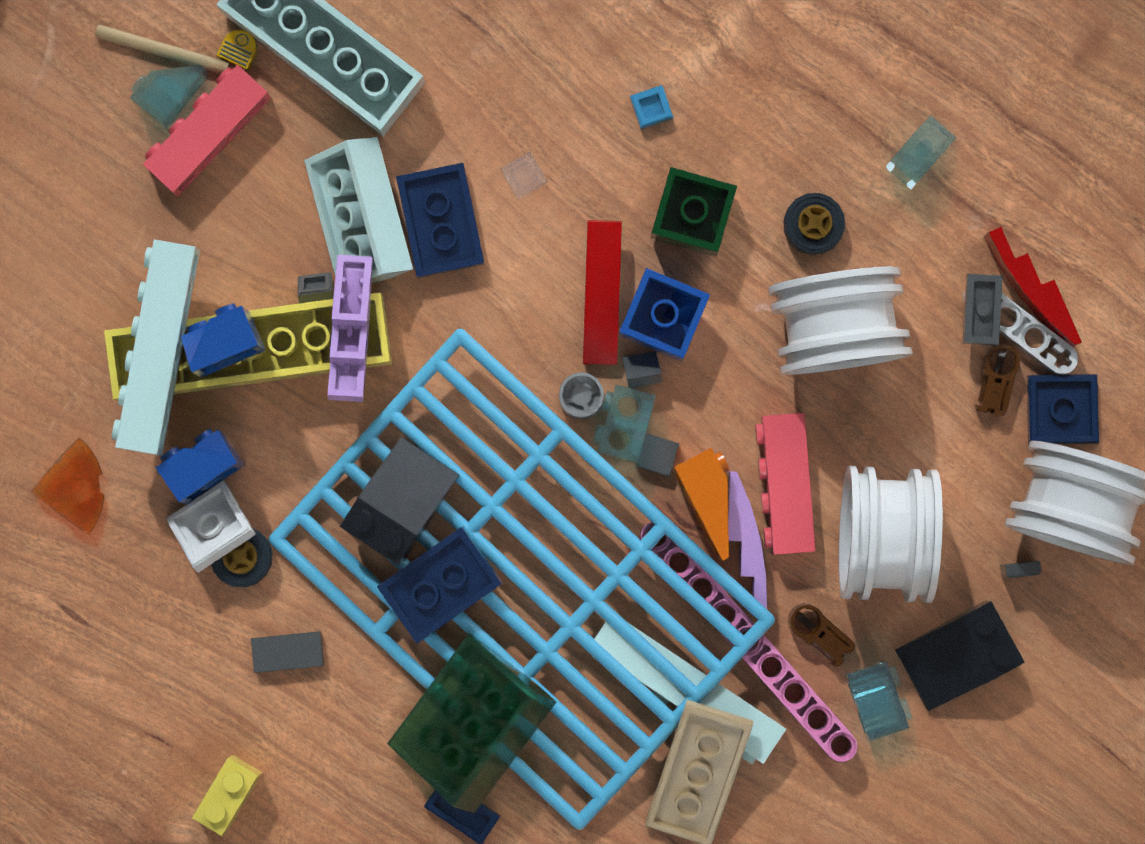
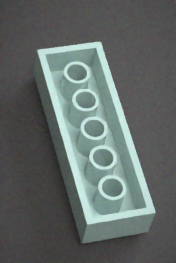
(332, 55)

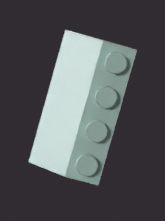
(359, 206)

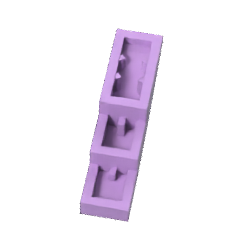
(350, 328)
(744, 530)

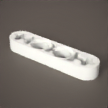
(1017, 332)

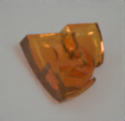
(73, 486)

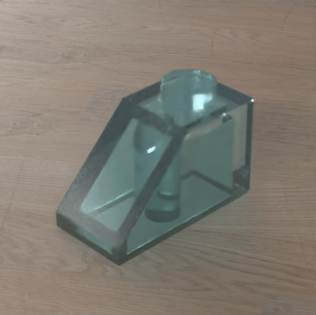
(167, 91)
(920, 152)

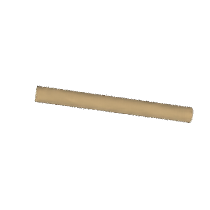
(161, 49)

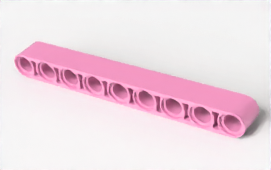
(764, 648)

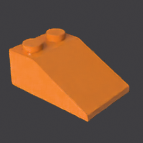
(706, 490)

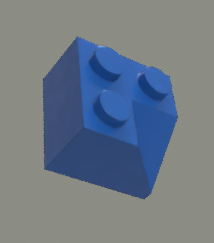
(664, 314)
(221, 340)
(199, 468)

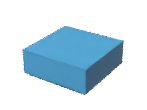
(651, 107)

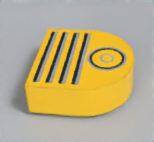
(238, 49)

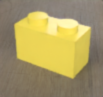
(227, 795)

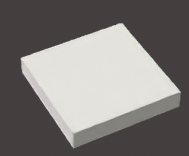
(210, 526)

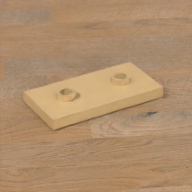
(699, 773)

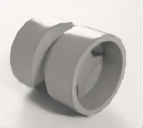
(581, 396)

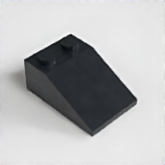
(399, 501)
(959, 655)

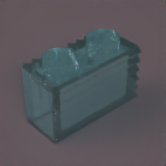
(877, 700)

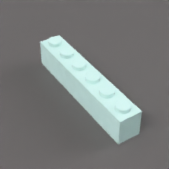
(157, 347)
(765, 730)

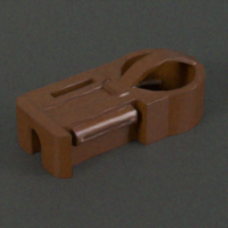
(997, 388)
(824, 636)

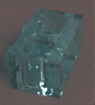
(634, 426)

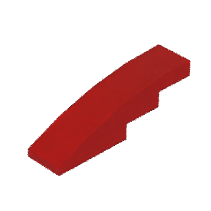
(602, 292)
(1040, 298)

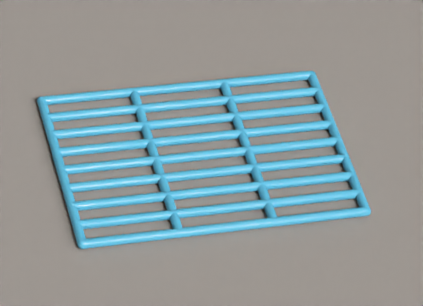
(569, 625)

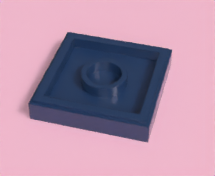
(1063, 409)

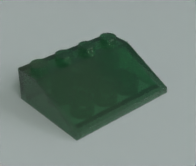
(471, 724)

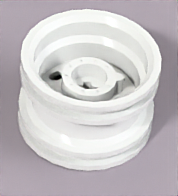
(840, 320)
(1080, 502)
(890, 534)

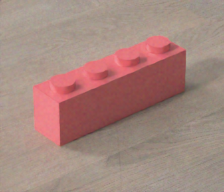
(206, 130)
(787, 484)

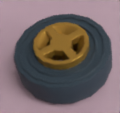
(823, 215)
(250, 570)

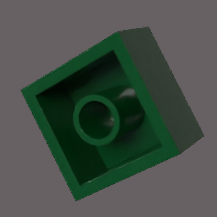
(693, 211)

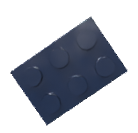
(440, 220)
(439, 584)

